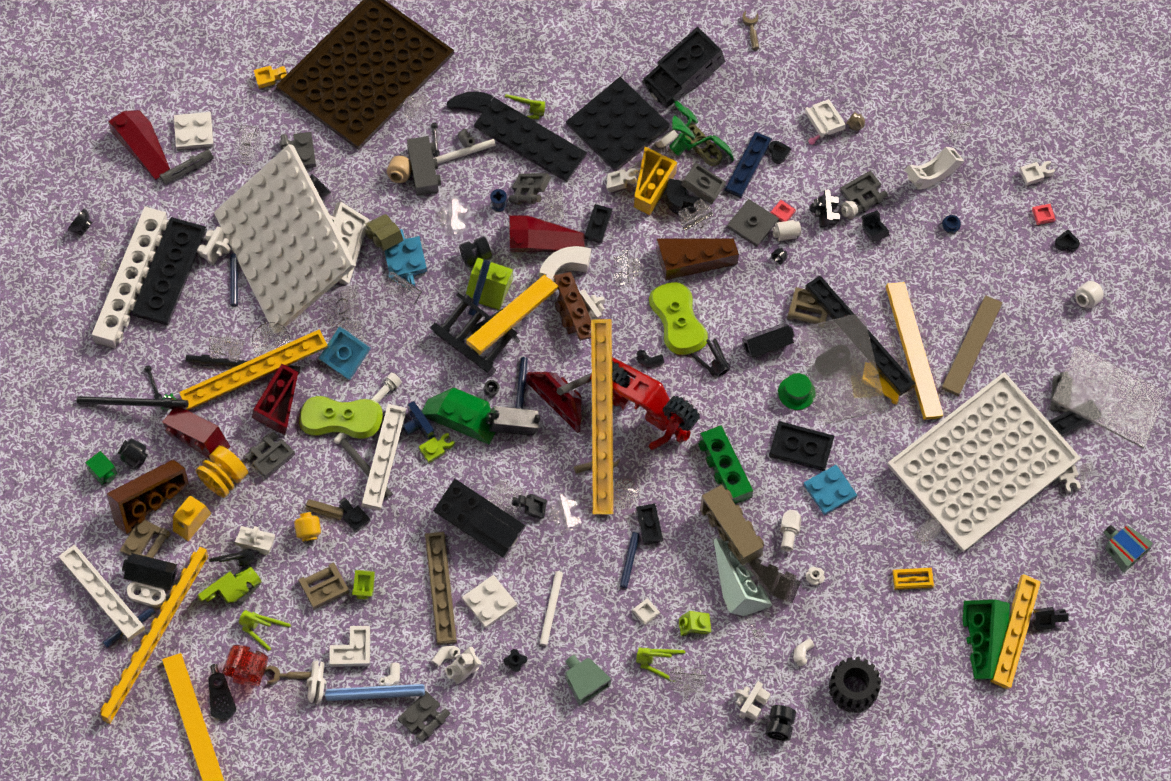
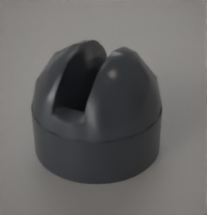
(779, 252)
(495, 388)

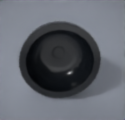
(320, 187)
(81, 222)

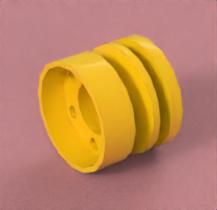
(221, 471)

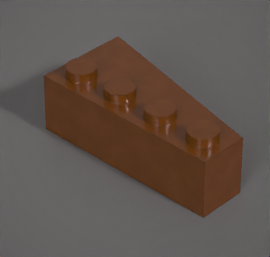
(695, 255)
(145, 493)

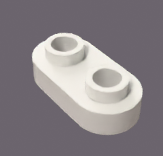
(146, 595)

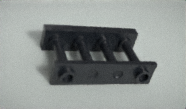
(458, 340)

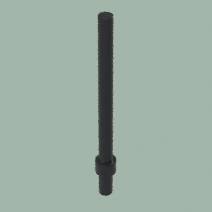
(205, 360)
(167, 403)

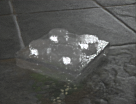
(502, 494)

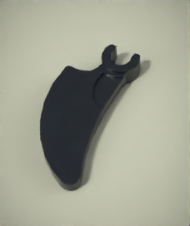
(471, 101)

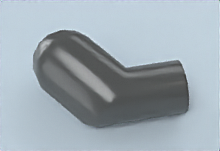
(464, 138)

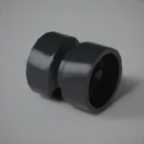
(481, 249)
(781, 720)

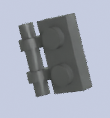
(304, 146)
(531, 184)
(860, 188)
(273, 458)
(419, 712)

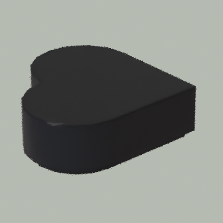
(778, 151)
(1067, 241)

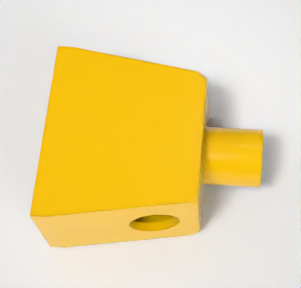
(191, 516)

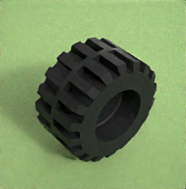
(851, 699)

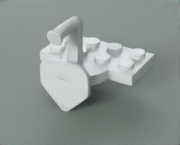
(352, 231)

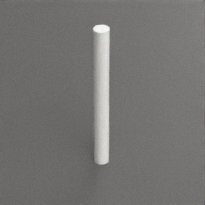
(465, 151)
(551, 608)

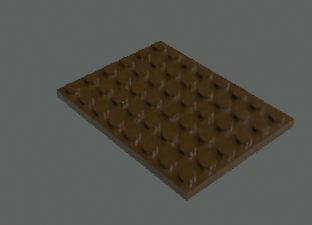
(364, 70)

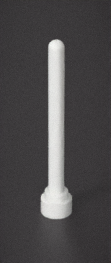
(392, 381)

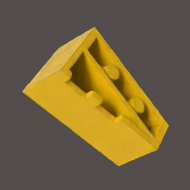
(653, 179)

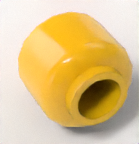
(307, 527)

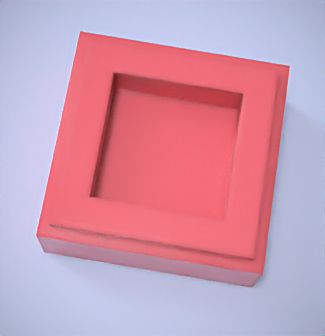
(783, 211)
(1043, 214)

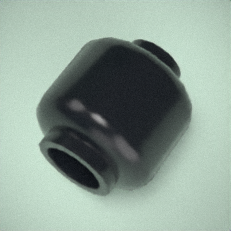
(133, 452)

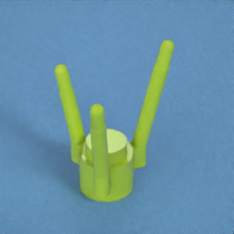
(536, 107)
(252, 619)
(647, 655)

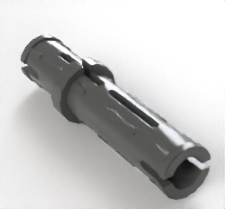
(168, 177)

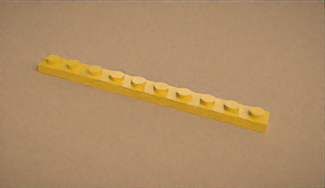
(602, 416)
(150, 641)

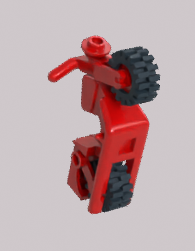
(666, 414)

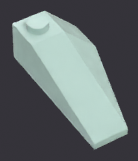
(736, 583)

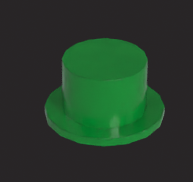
(796, 392)

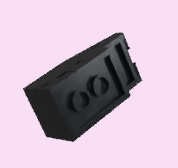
(684, 68)
(479, 518)

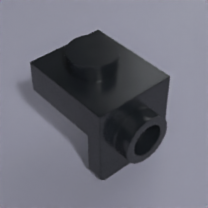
(874, 227)

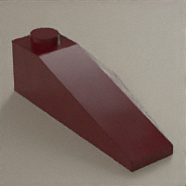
(140, 139)
(537, 235)

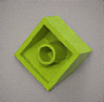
(496, 284)

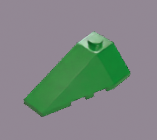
(987, 629)

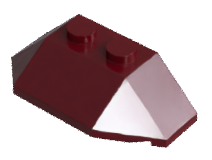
(566, 405)

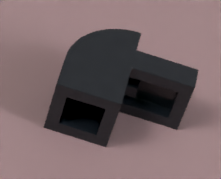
(676, 198)

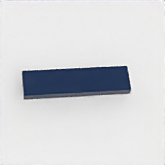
(748, 164)

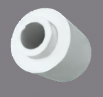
(787, 230)

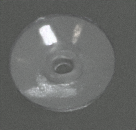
(267, 332)
(627, 499)

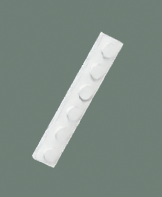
(383, 457)
(102, 592)

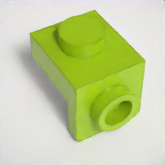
(363, 584)
(694, 623)

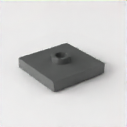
(703, 183)
(752, 223)

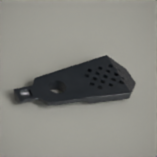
(219, 692)

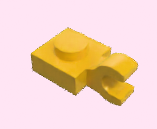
(266, 76)

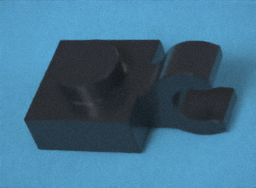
(533, 505)
(354, 517)
(1047, 617)

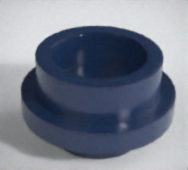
(951, 224)

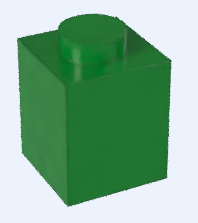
(101, 468)

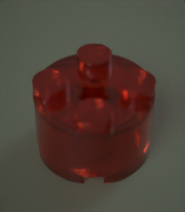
(245, 665)

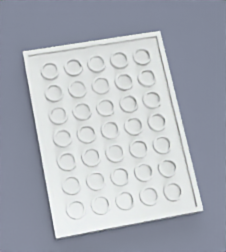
(284, 238)
(983, 461)

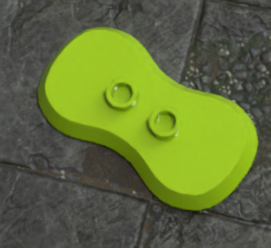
(681, 328)
(354, 418)

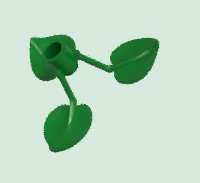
(682, 142)

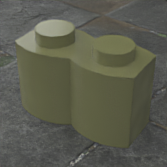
(383, 232)

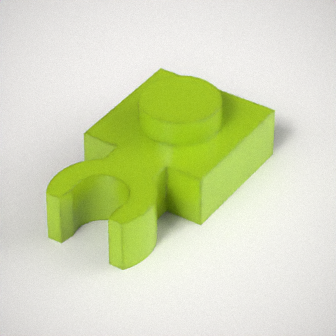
(434, 449)

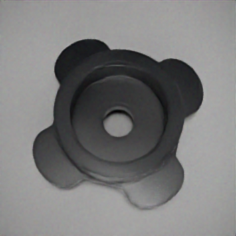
(516, 666)

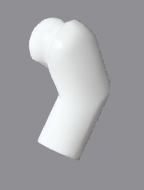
(800, 652)
(444, 653)
(394, 676)

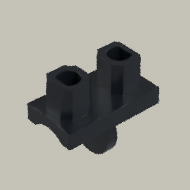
(823, 209)

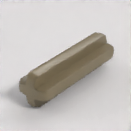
(324, 509)

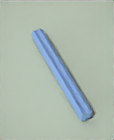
(375, 692)

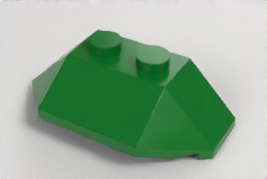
(461, 413)

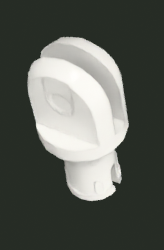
(790, 528)
(316, 683)

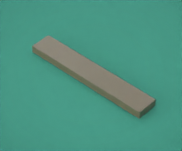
(972, 345)
(440, 588)

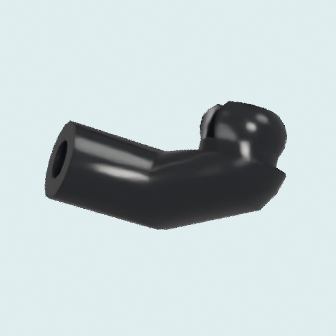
(644, 359)

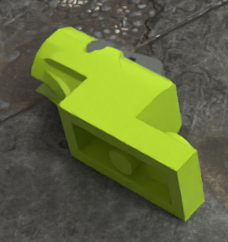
(232, 588)

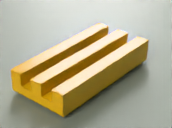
(896, 572)

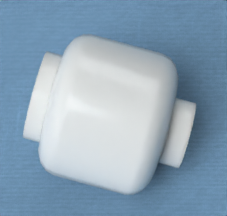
(1089, 294)

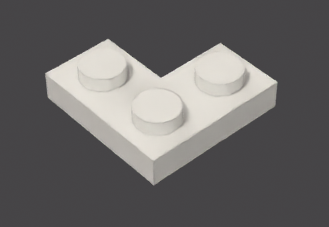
(354, 654)

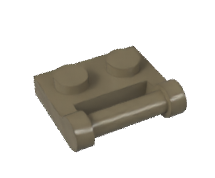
(803, 300)
(141, 536)
(326, 590)

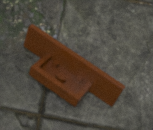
(571, 307)

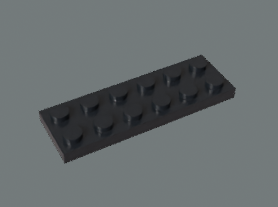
(530, 139)
(169, 271)

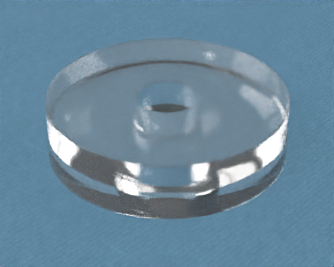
(296, 703)

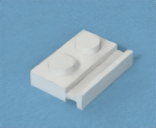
(825, 118)

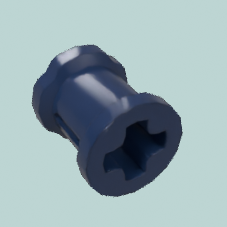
(495, 195)

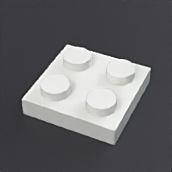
(193, 130)
(489, 601)

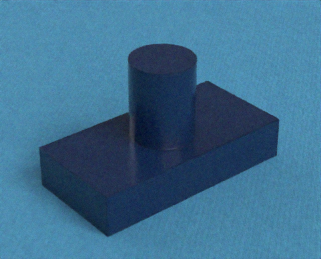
(419, 422)

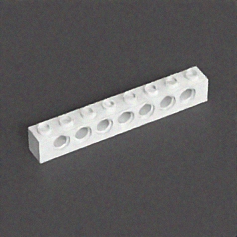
(148, 220)

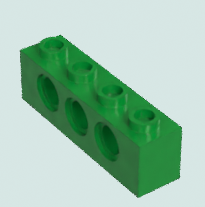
(717, 438)

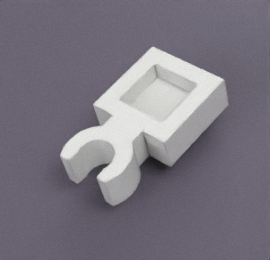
(1034, 173)
(618, 179)
(1069, 478)

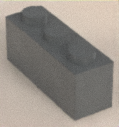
(423, 165)

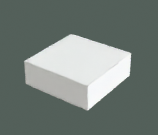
(666, 139)
(646, 612)

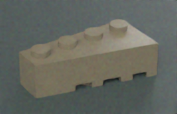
(731, 524)

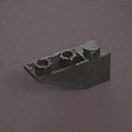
(776, 584)

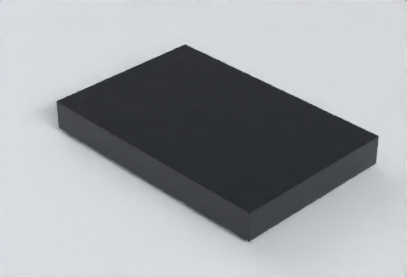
(801, 446)

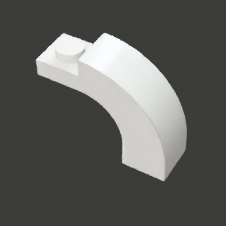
(935, 170)
(566, 259)

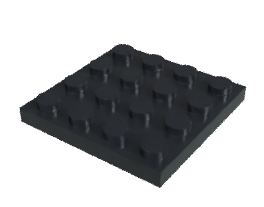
(617, 124)

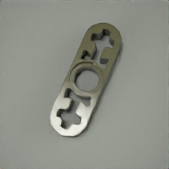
(703, 152)

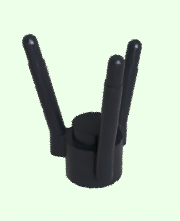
(719, 364)
(243, 558)

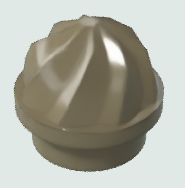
(856, 121)

